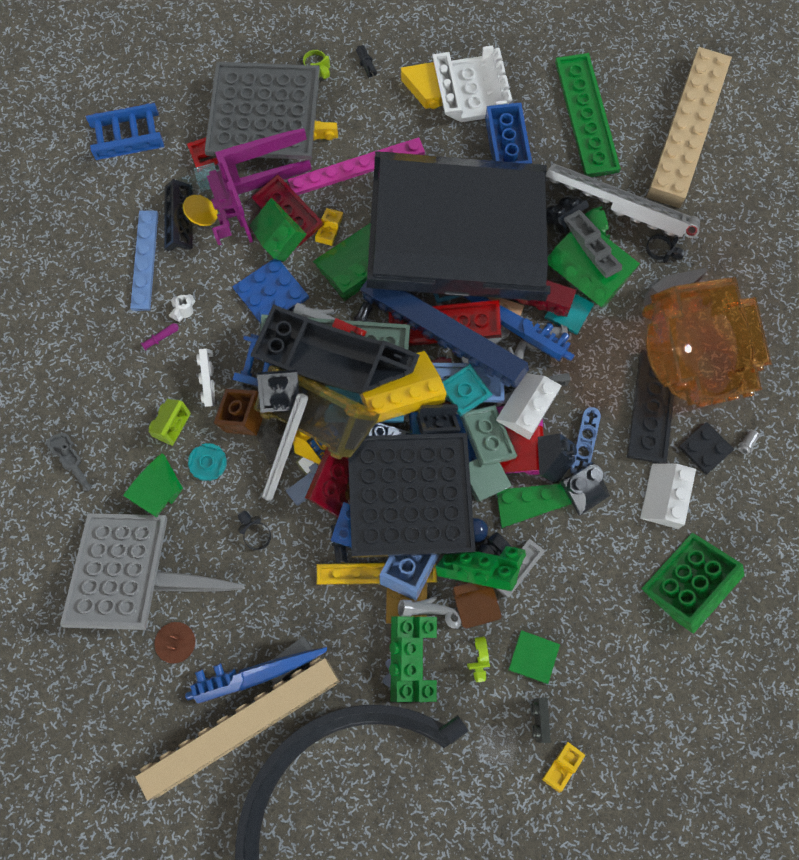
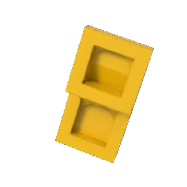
(328, 232)
(563, 767)

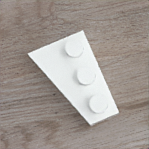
(207, 370)

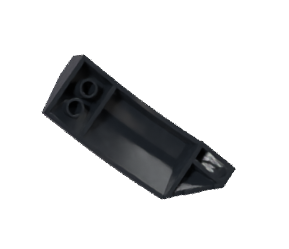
(330, 353)

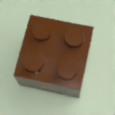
(237, 412)

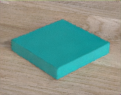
(576, 317)
(466, 390)

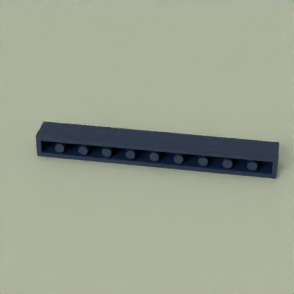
(449, 334)

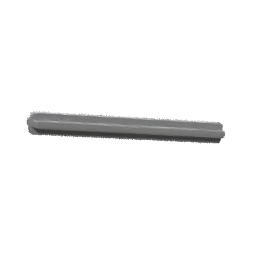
(285, 446)

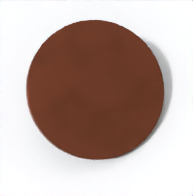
(174, 642)

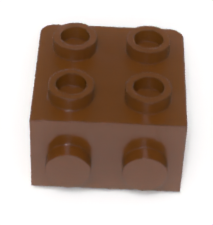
(476, 604)

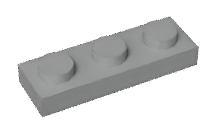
(533, 554)

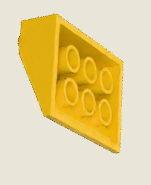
(408, 392)

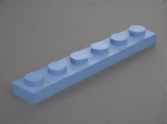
(144, 261)

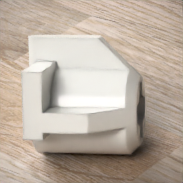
(183, 307)

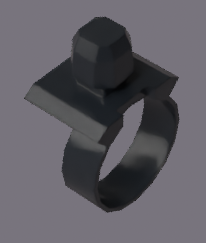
(677, 253)
(244, 517)

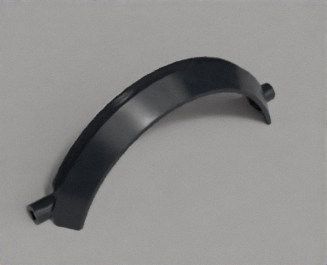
(261, 789)

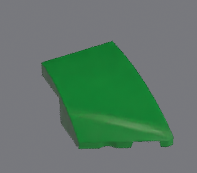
(155, 486)

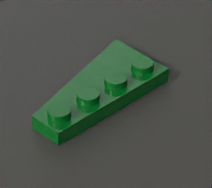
(528, 502)

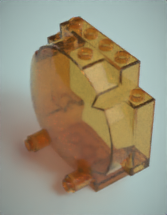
(706, 341)

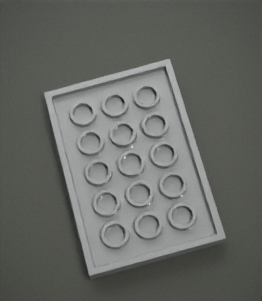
(115, 572)

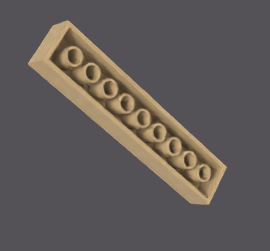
(689, 128)
(236, 729)

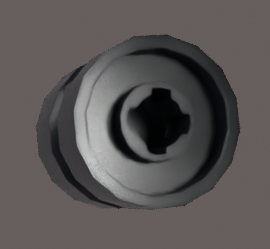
(494, 546)

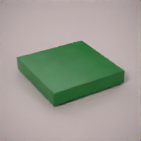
(534, 657)

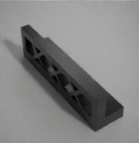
(172, 216)

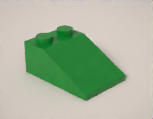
(277, 231)

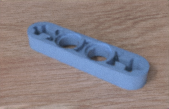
(583, 442)

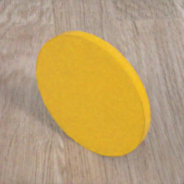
(200, 210)

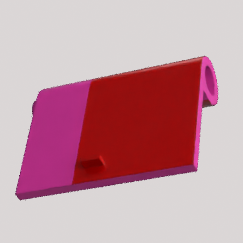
(526, 450)

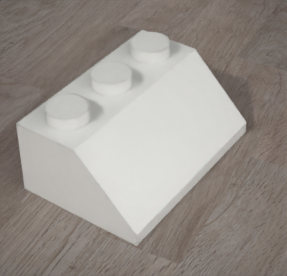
(528, 404)
(668, 494)

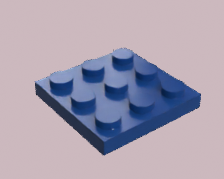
(270, 286)

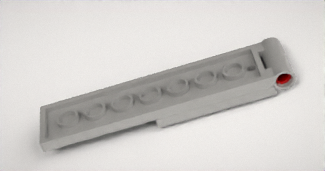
(628, 204)

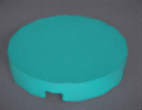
(211, 466)

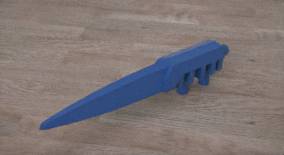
(534, 335)
(231, 682)

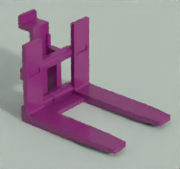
(227, 184)

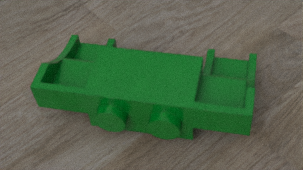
(484, 568)
(407, 659)

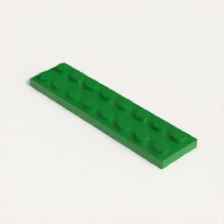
(587, 115)

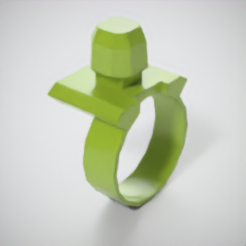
(324, 64)
(483, 660)

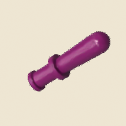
(169, 330)

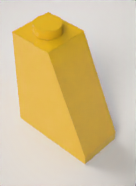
(423, 84)

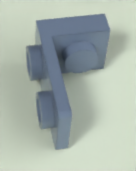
(299, 490)

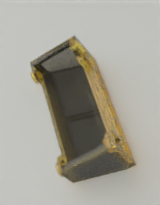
(329, 417)

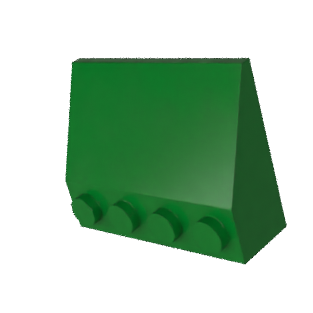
(347, 263)
(579, 270)
(694, 582)

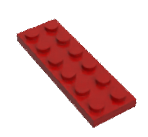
(478, 316)

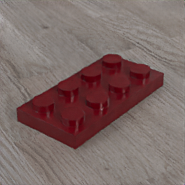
(291, 204)

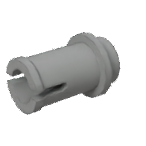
(559, 331)
(747, 444)

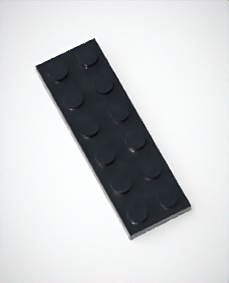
(650, 416)

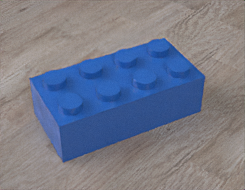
(507, 133)

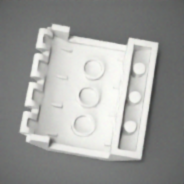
(472, 84)

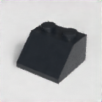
(555, 456)

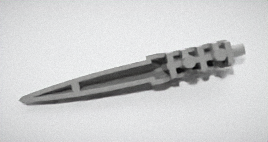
(192, 583)

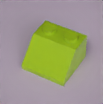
(169, 421)

